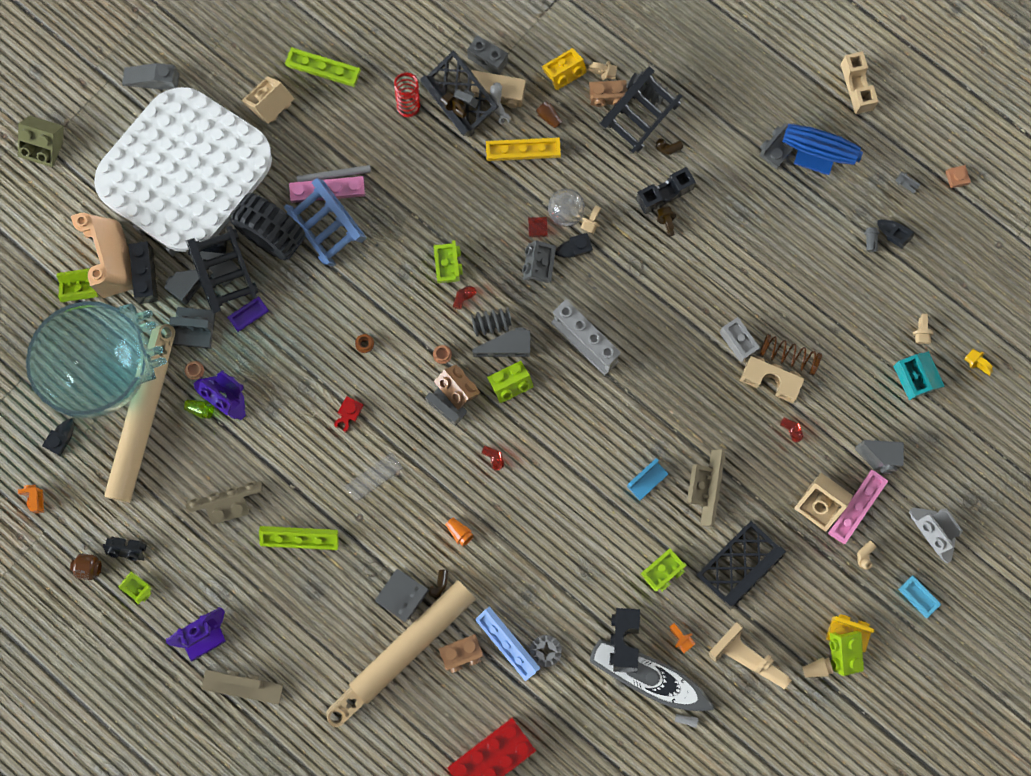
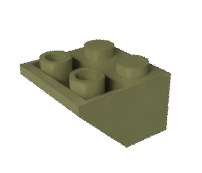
(39, 140)

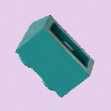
(918, 375)

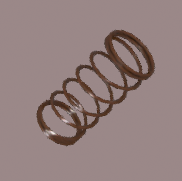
(817, 358)

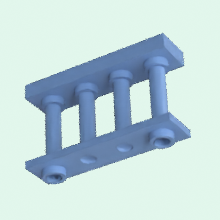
(343, 219)

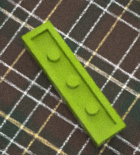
(322, 67)
(299, 537)

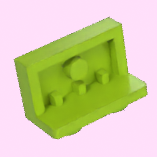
(447, 262)
(75, 286)
(510, 381)
(663, 570)
(846, 653)

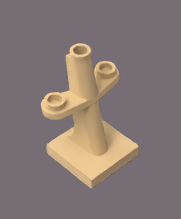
(734, 648)

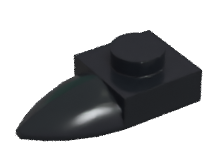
(895, 232)
(575, 246)
(60, 437)

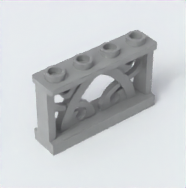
(585, 337)

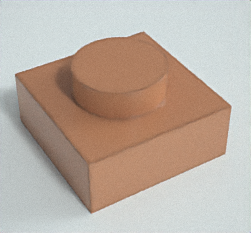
(958, 176)

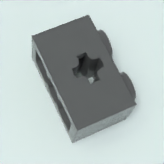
(487, 55)

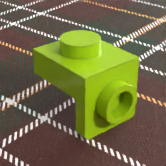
(136, 587)

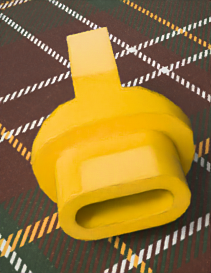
(976, 359)

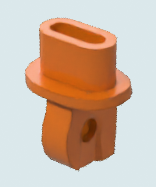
(685, 642)

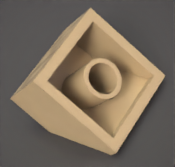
(268, 99)
(823, 502)

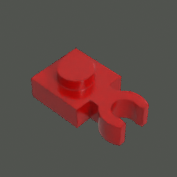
(349, 411)

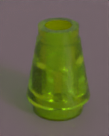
(201, 409)

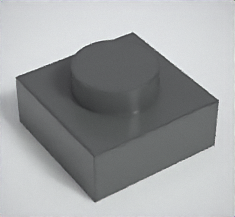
(467, 97)

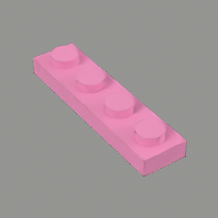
(341, 188)
(858, 507)

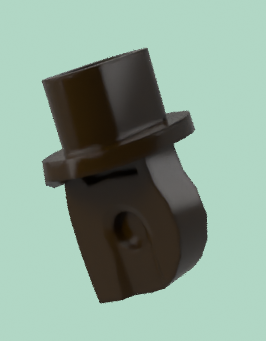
(453, 104)
(666, 217)

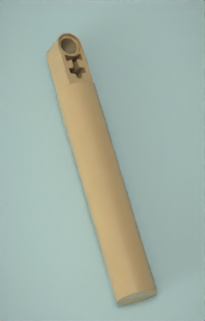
(139, 423)
(402, 651)

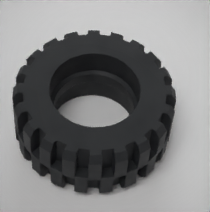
(267, 226)

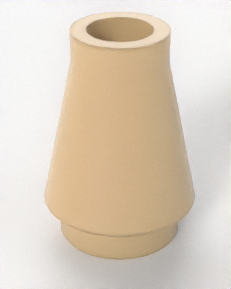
(818, 668)

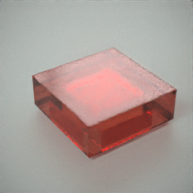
(537, 227)

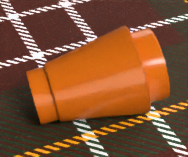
(460, 532)

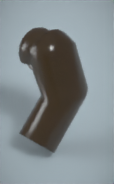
(666, 148)
(441, 584)

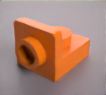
(35, 501)

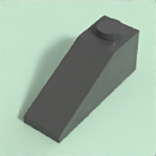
(151, 76)
(511, 344)

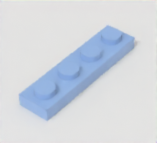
(507, 643)

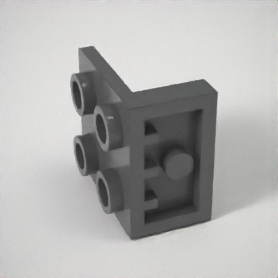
(401, 595)

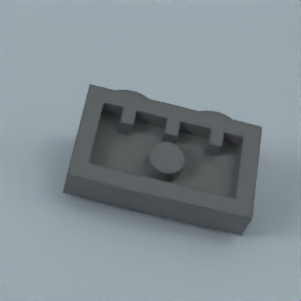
(775, 150)
(539, 261)
(445, 407)

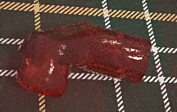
(462, 295)
(794, 429)
(495, 456)

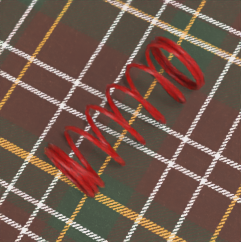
(407, 95)

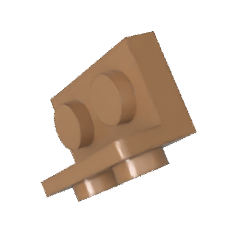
(606, 92)
(461, 653)

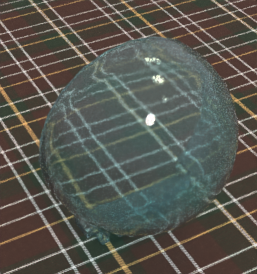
(91, 358)

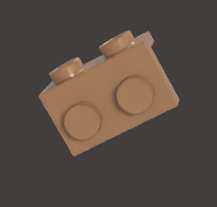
(456, 386)

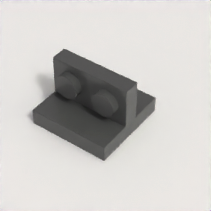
(193, 327)

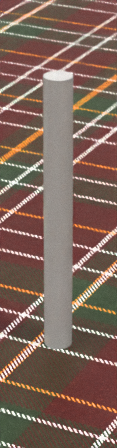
(335, 173)

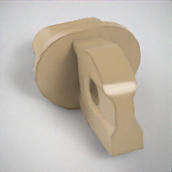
(606, 71)
(589, 224)
(923, 334)

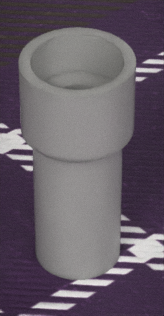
(691, 721)

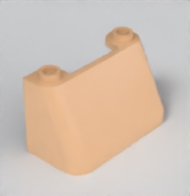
(114, 271)

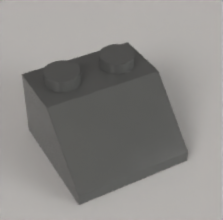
(882, 455)

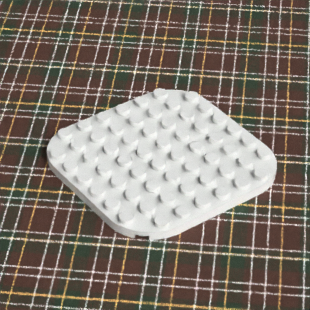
(182, 168)

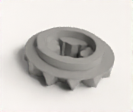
(553, 644)

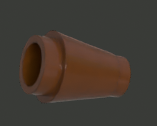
(549, 114)

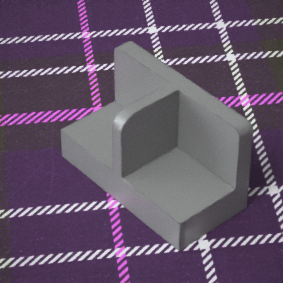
(739, 339)

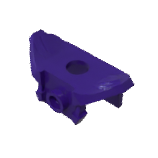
(231, 405)
(200, 635)

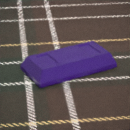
(248, 314)

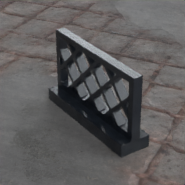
(438, 92)
(753, 577)

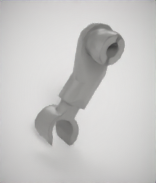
(495, 93)

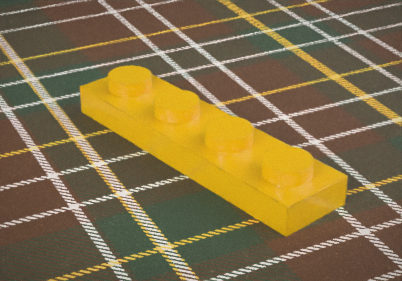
(523, 149)

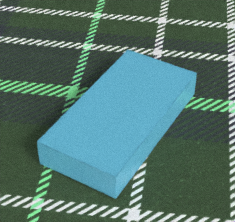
(919, 596)

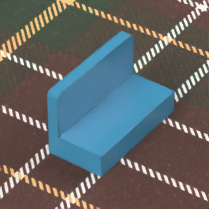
(647, 479)

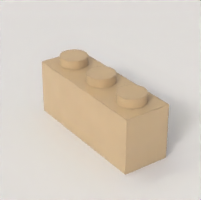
(512, 88)

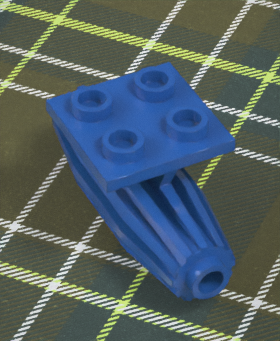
(820, 148)

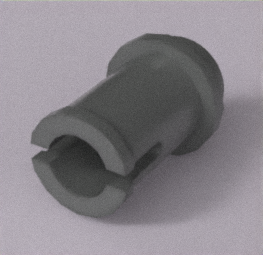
(907, 182)
(872, 239)

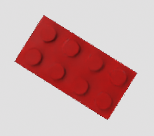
(495, 754)

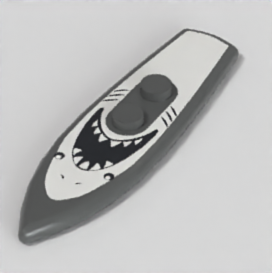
(655, 680)

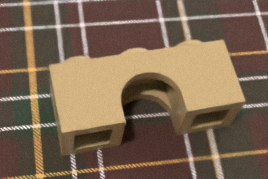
(854, 71)
(787, 382)

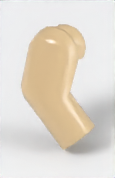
(863, 555)

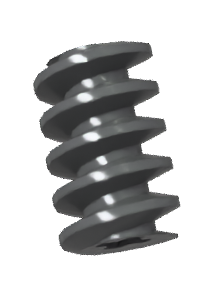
(649, 92)
(491, 321)

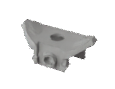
(938, 529)

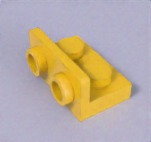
(565, 68)
(842, 624)

